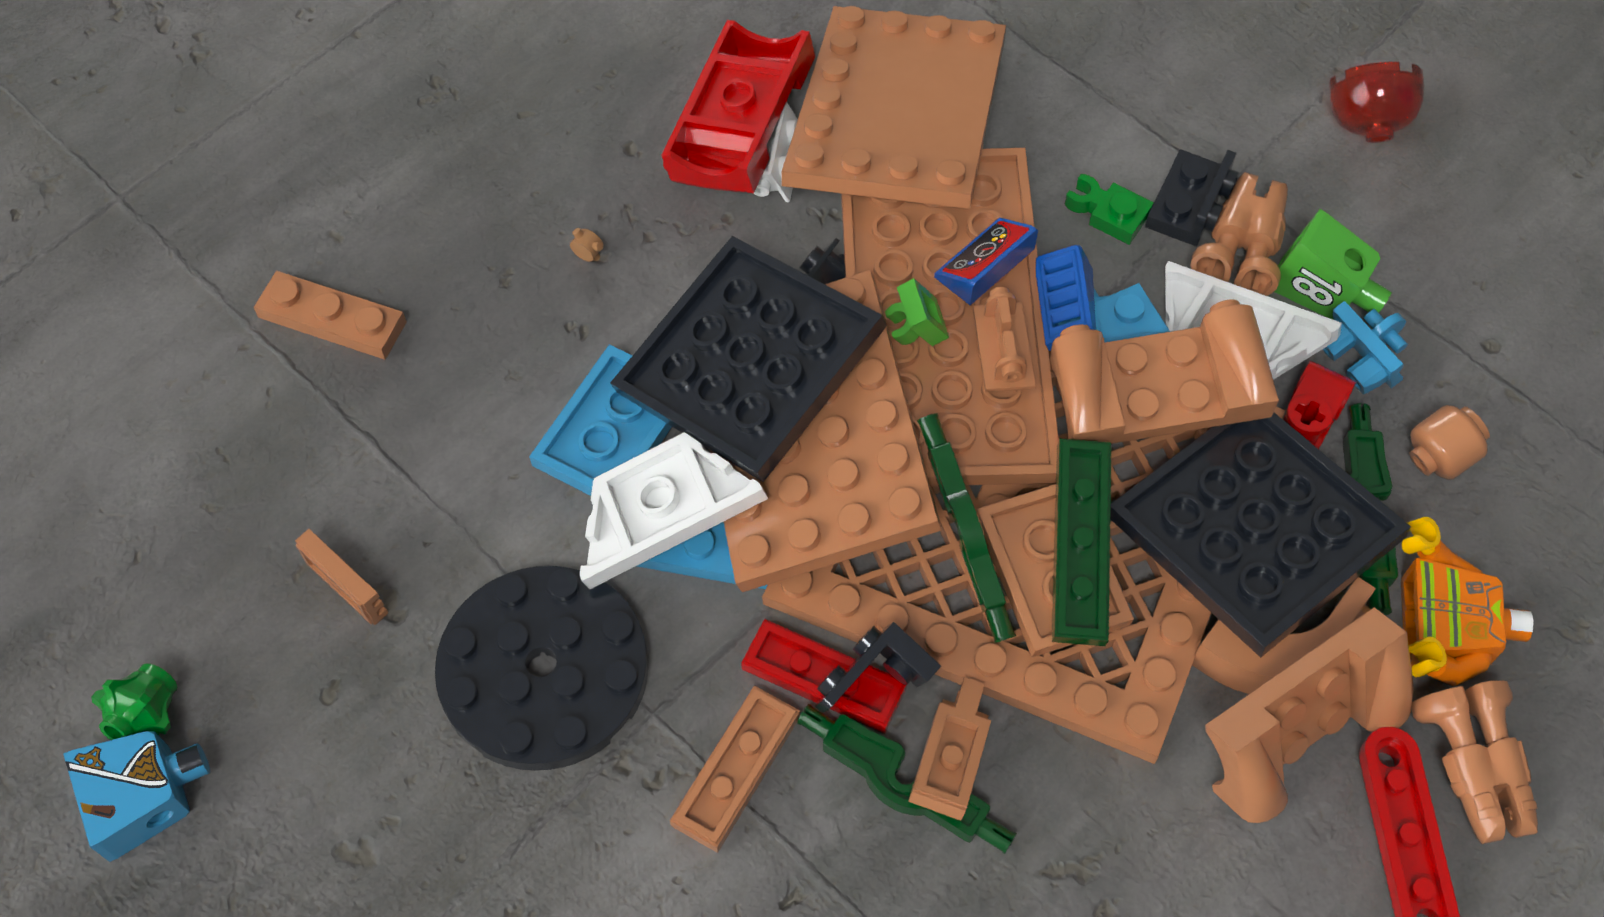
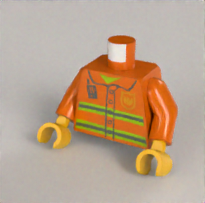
(1453, 611)

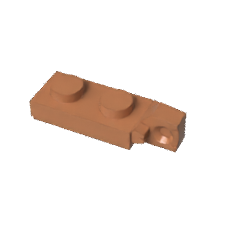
(952, 753)

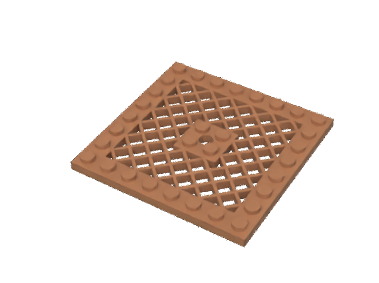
(1086, 703)

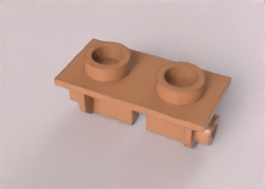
(1003, 343)

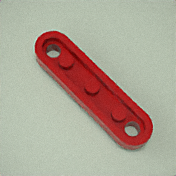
(1406, 826)

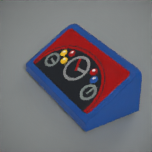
(987, 258)

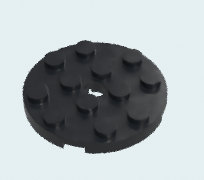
(548, 718)

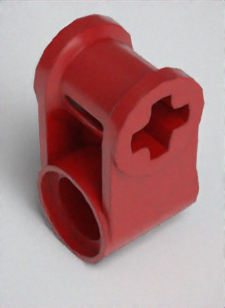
(1318, 402)

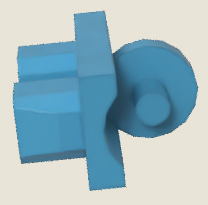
(1378, 361)

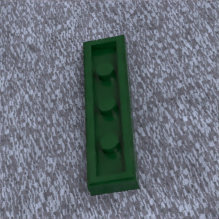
(1082, 543)

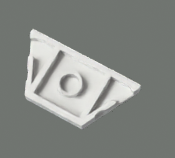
(1286, 330)
(659, 504)

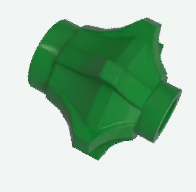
(136, 702)

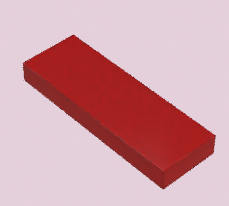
(803, 664)

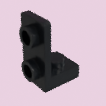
(904, 661)

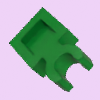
(1112, 211)

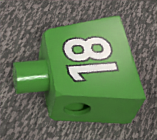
(1330, 267)

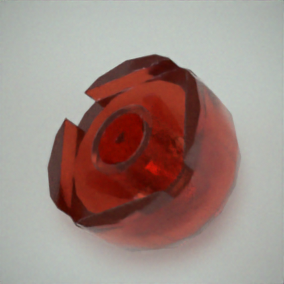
(1377, 99)

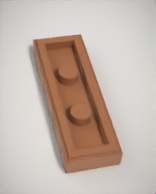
(735, 769)

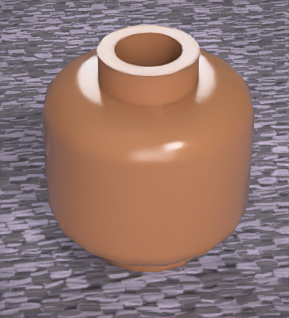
(1449, 442)

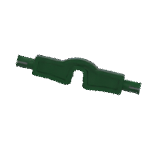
(1368, 466)
(972, 540)
(880, 760)

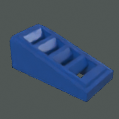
(1065, 291)

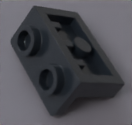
(1190, 196)

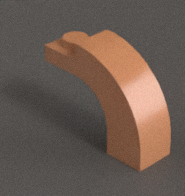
(1237, 666)

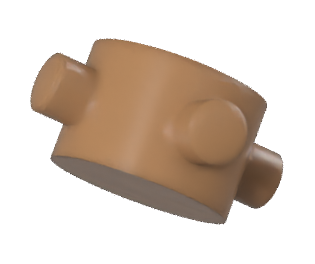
(586, 244)

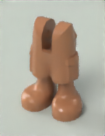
(1251, 224)
(1489, 778)

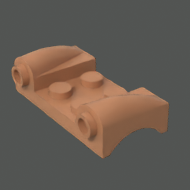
(1164, 379)
(1353, 674)

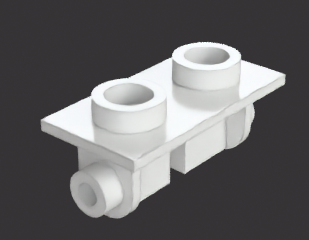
(777, 149)

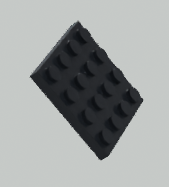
(749, 356)
(1258, 526)

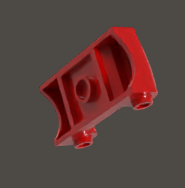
(735, 109)

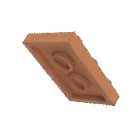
(1022, 549)

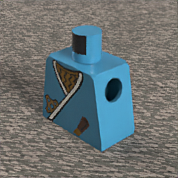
(131, 789)

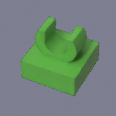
(921, 315)

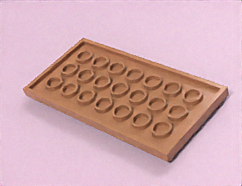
(995, 433)

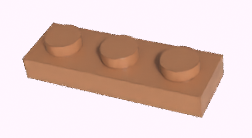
(330, 314)

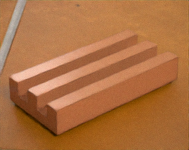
(341, 577)

